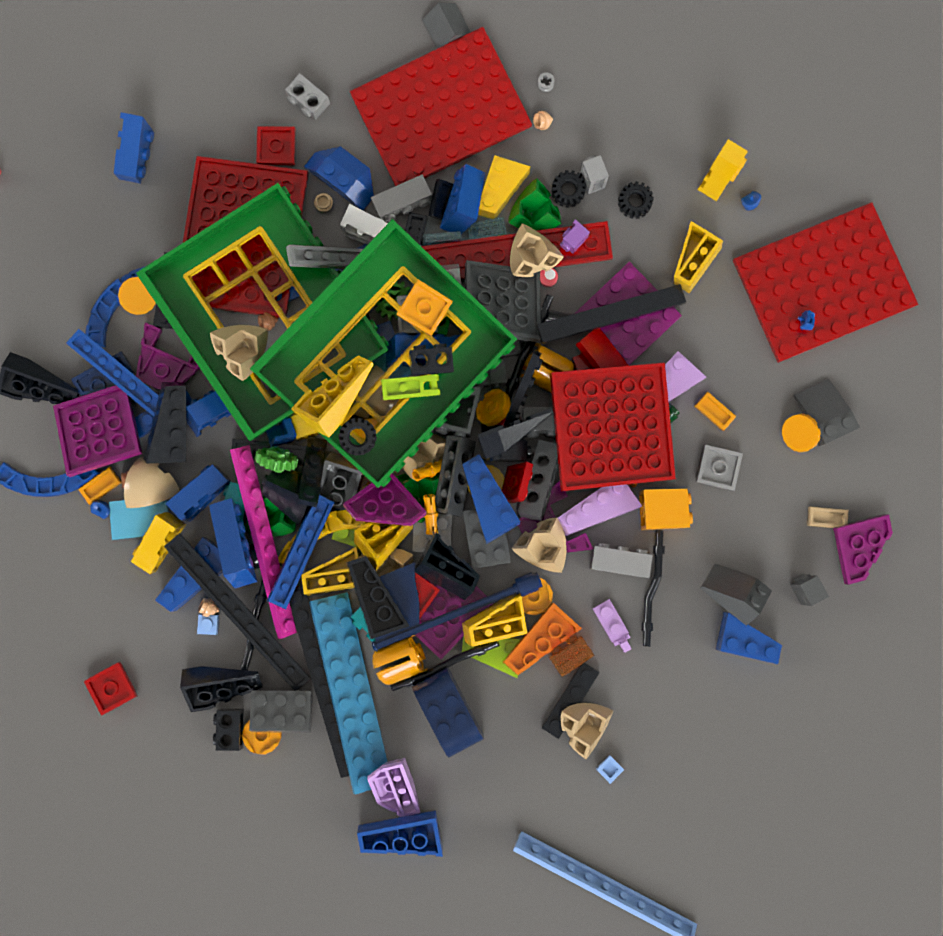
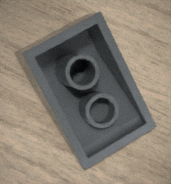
(828, 410)
(339, 480)
(736, 592)

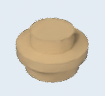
(323, 202)

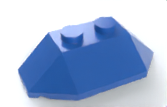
(343, 174)

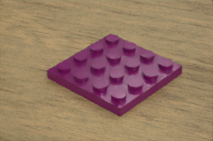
(637, 334)
(96, 430)
(444, 636)

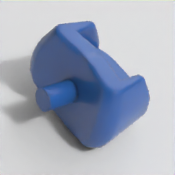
(751, 200)
(807, 320)
(100, 509)

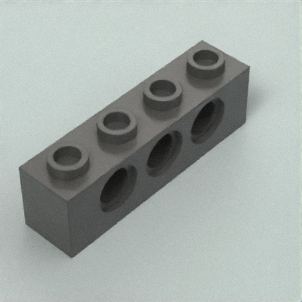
(452, 479)
(537, 509)

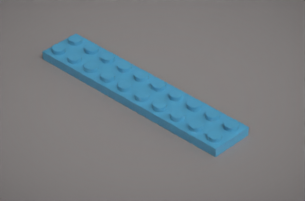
(349, 688)

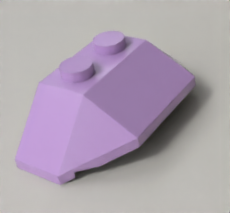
(395, 788)

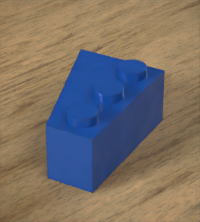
(134, 148)
(198, 493)

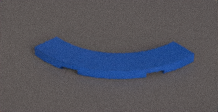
(104, 309)
(41, 486)

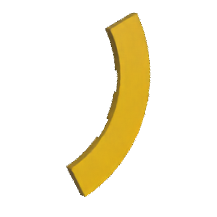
(335, 522)

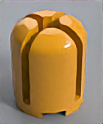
(551, 363)
(403, 669)

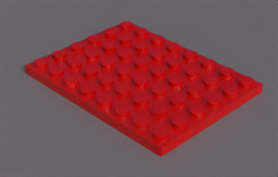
(441, 108)
(218, 190)
(834, 269)

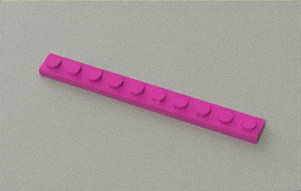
(261, 535)

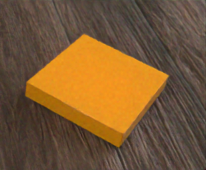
(424, 307)

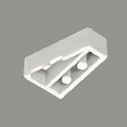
(361, 225)

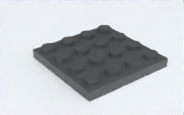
(507, 297)

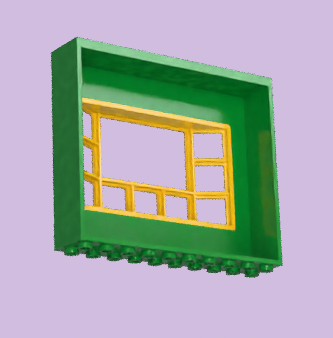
(344, 305)
(193, 319)

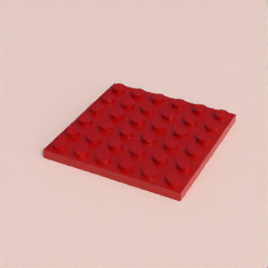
(612, 426)

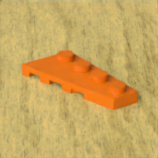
(546, 634)

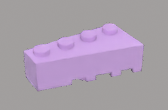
(681, 375)
(599, 507)

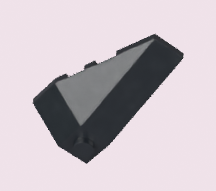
(28, 380)
(501, 439)
(207, 686)

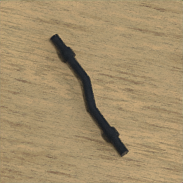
(512, 382)
(260, 599)
(647, 626)
(477, 650)

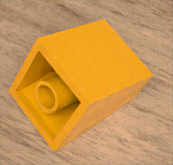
(665, 509)

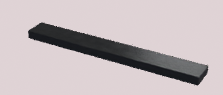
(611, 314)

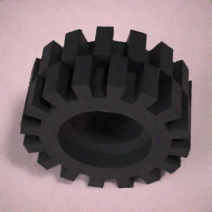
(571, 178)
(638, 189)
(353, 424)

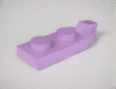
(612, 624)

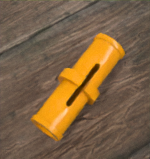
(428, 470)
(431, 515)

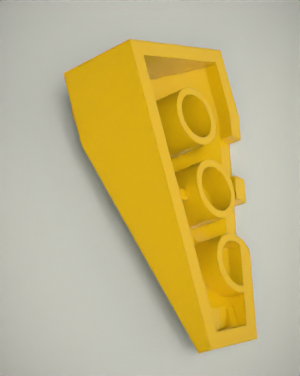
(330, 403)

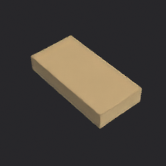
(827, 517)

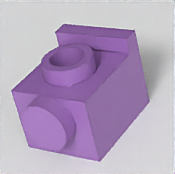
(574, 237)

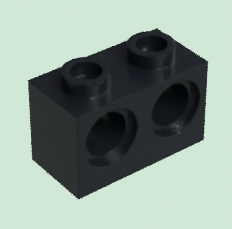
(431, 366)
(234, 730)

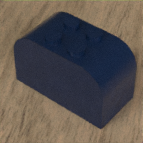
(447, 712)

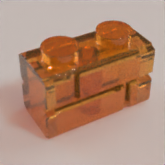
(570, 655)

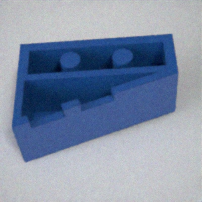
(464, 200)
(205, 412)
(746, 641)

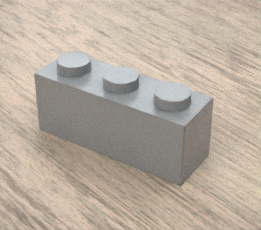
(402, 199)
(621, 560)

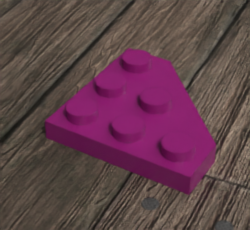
(385, 505)
(861, 545)

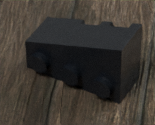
(446, 569)

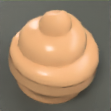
(542, 120)
(208, 607)

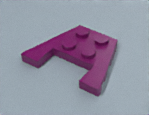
(158, 366)
(577, 544)

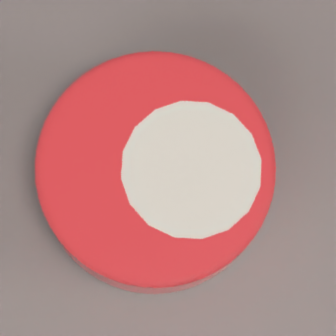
(548, 278)

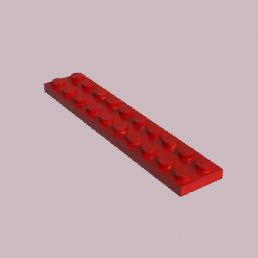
(498, 248)

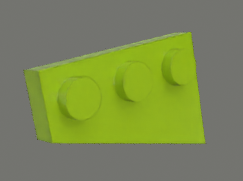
(497, 655)

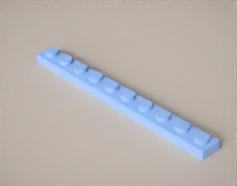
(603, 886)

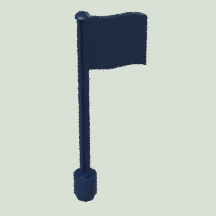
(403, 590)

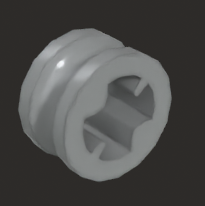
(549, 77)

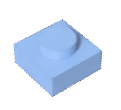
(208, 625)
(609, 769)

